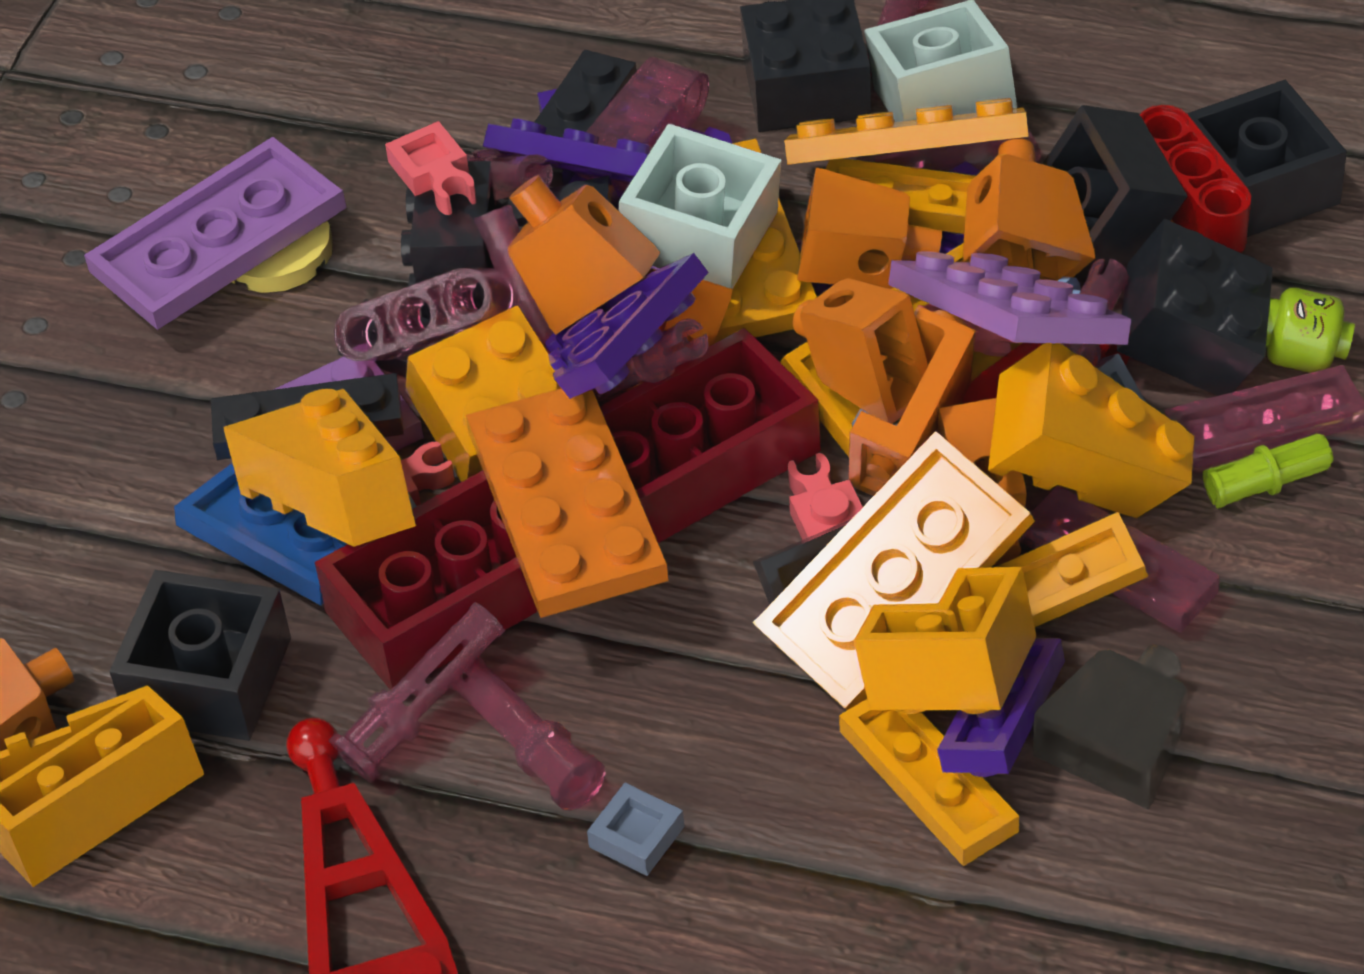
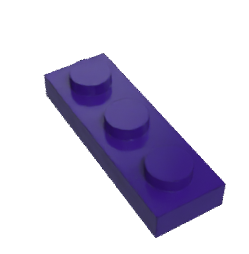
(574, 152)
(992, 740)

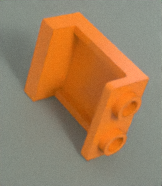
(882, 448)

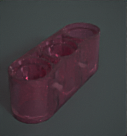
(650, 101)
(399, 314)

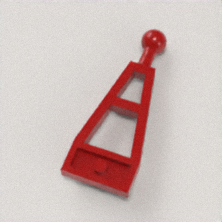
(330, 803)

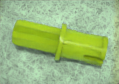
(1267, 470)

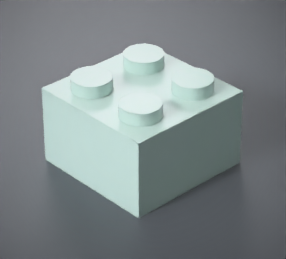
(939, 61)
(703, 201)

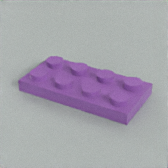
(215, 232)
(1009, 300)

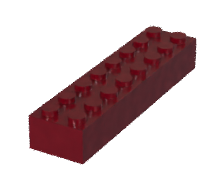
(687, 449)

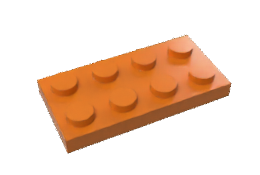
(566, 500)

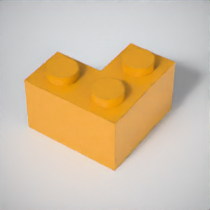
(949, 651)

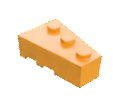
(1087, 434)
(326, 464)
(90, 779)

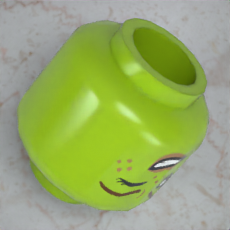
(1307, 330)

